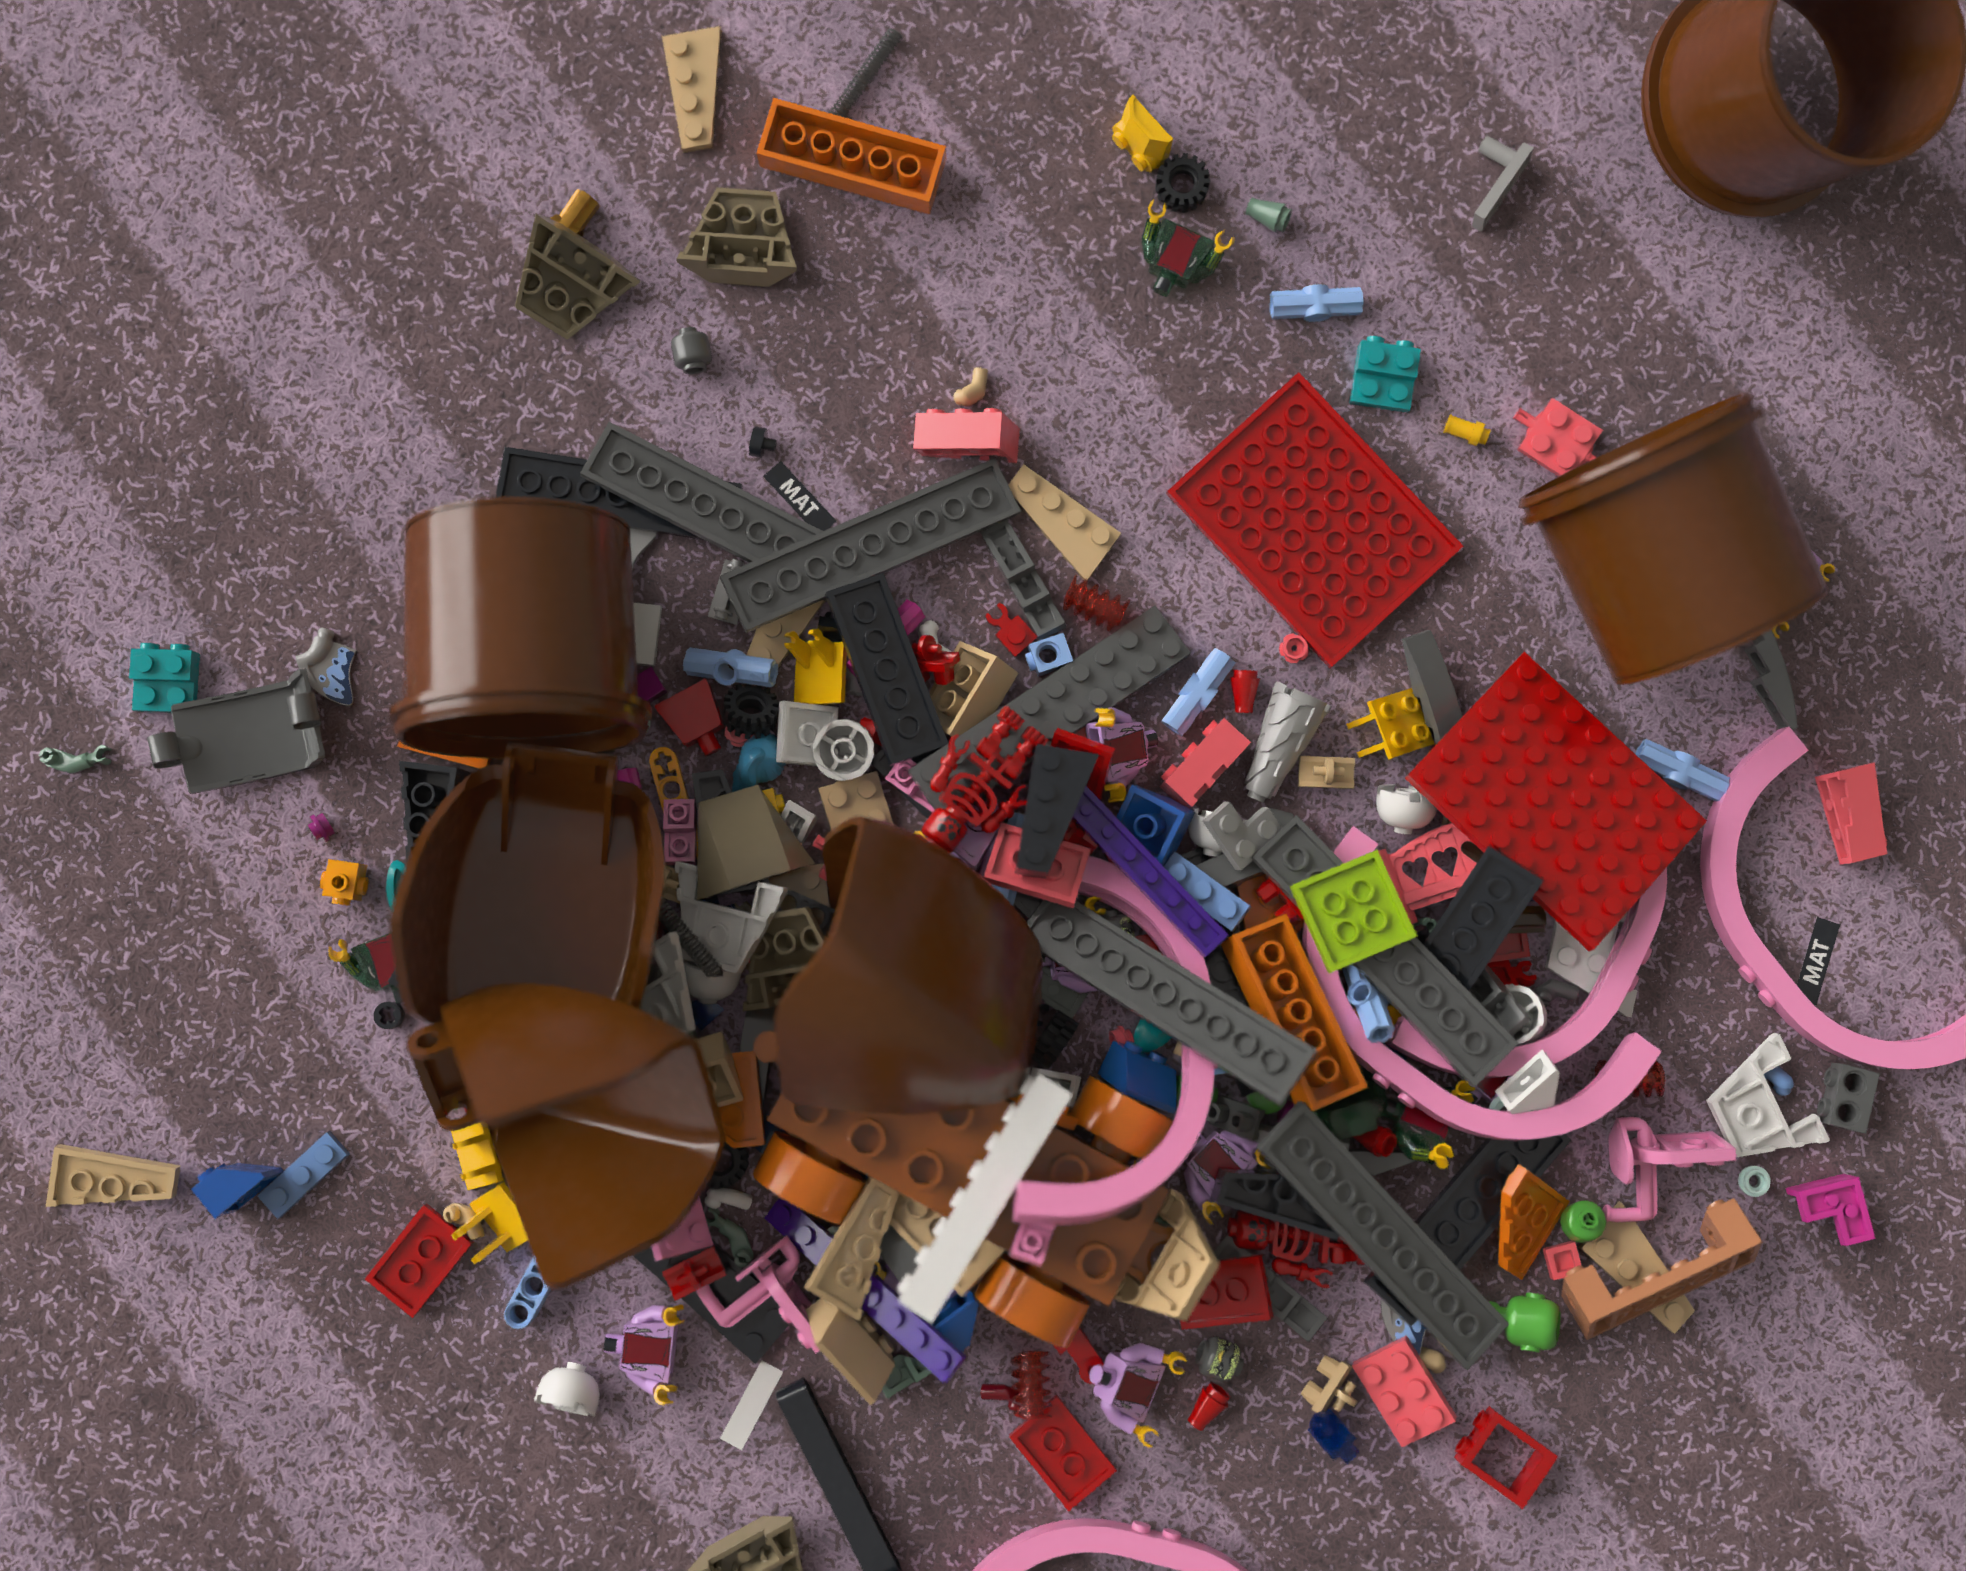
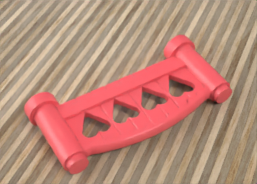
(1437, 883)

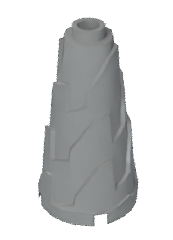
(1284, 735)

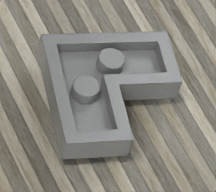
(1240, 839)

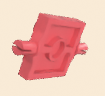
(1558, 438)

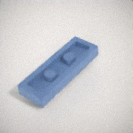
(1210, 895)
(303, 1175)

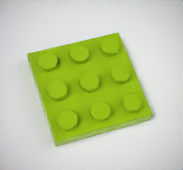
(1353, 911)

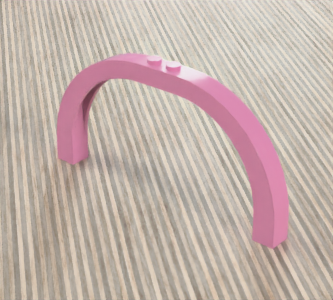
(1755, 960)
(1602, 1003)
(1601, 1095)
(1101, 1199)
(1110, 1537)

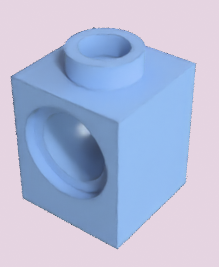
(1058, 645)

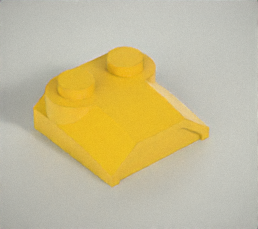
(1142, 137)

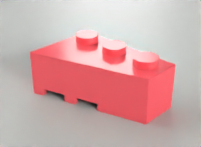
(966, 434)
(1204, 763)
(1853, 812)

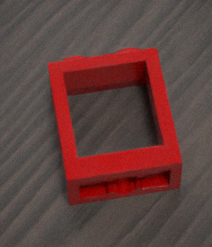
(1529, 1476)

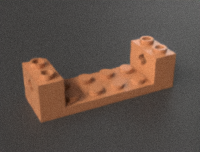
(1731, 1246)

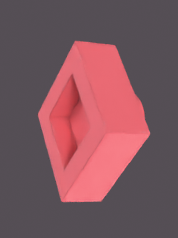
(1561, 1259)

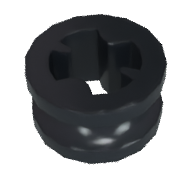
(398, 1014)

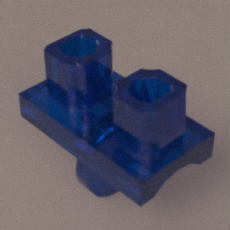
(1333, 1436)

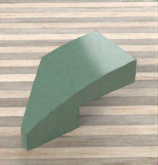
(903, 1374)

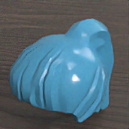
(757, 762)

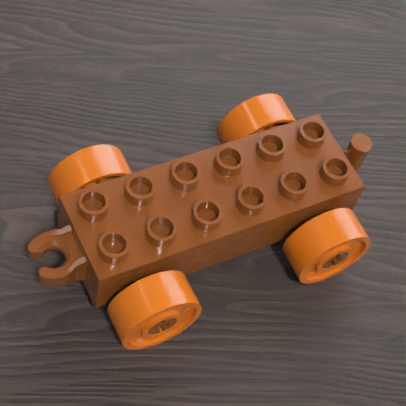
(930, 1160)

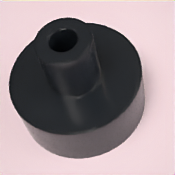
(760, 442)

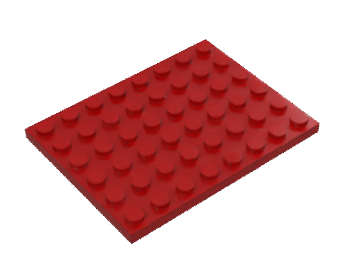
(1314, 520)
(1557, 797)

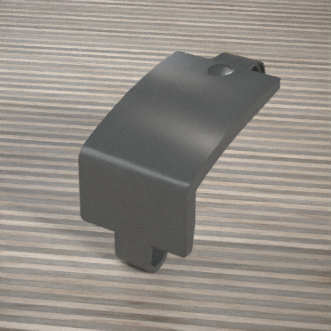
(243, 735)

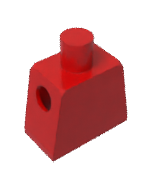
(694, 716)

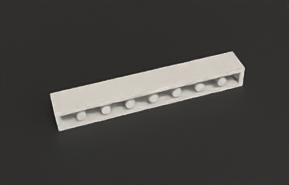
(984, 1197)

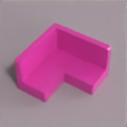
(1836, 1197)

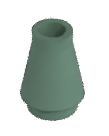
(1269, 213)

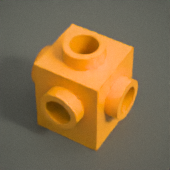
(344, 881)

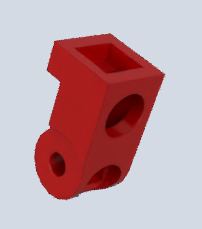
(1083, 1354)

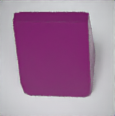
(650, 685)

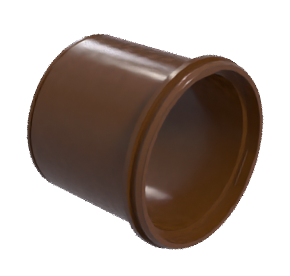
(1727, 131)
(1679, 542)
(518, 629)

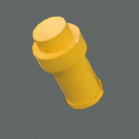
(1473, 432)

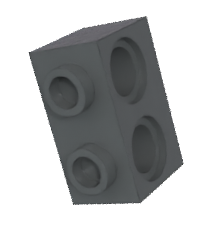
(1857, 1099)

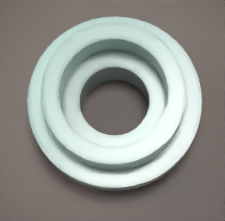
(1763, 1181)

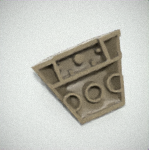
(740, 240)
(568, 278)
(743, 842)
(781, 956)
(759, 1546)

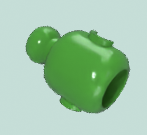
(1532, 1321)

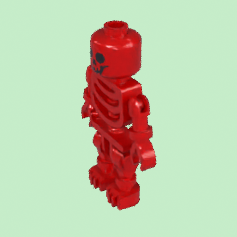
(947, 825)
(1256, 1232)

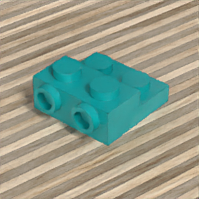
(1385, 374)
(163, 676)

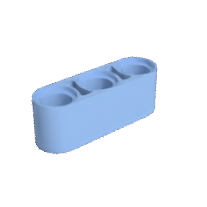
(527, 1297)

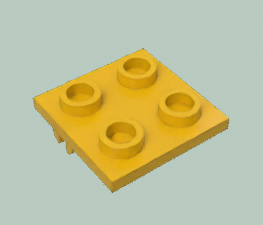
(818, 669)
(1399, 723)
(477, 1156)
(501, 1215)

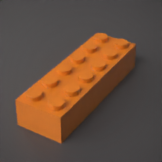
(851, 156)
(1287, 993)

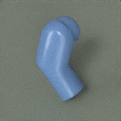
(1782, 1081)

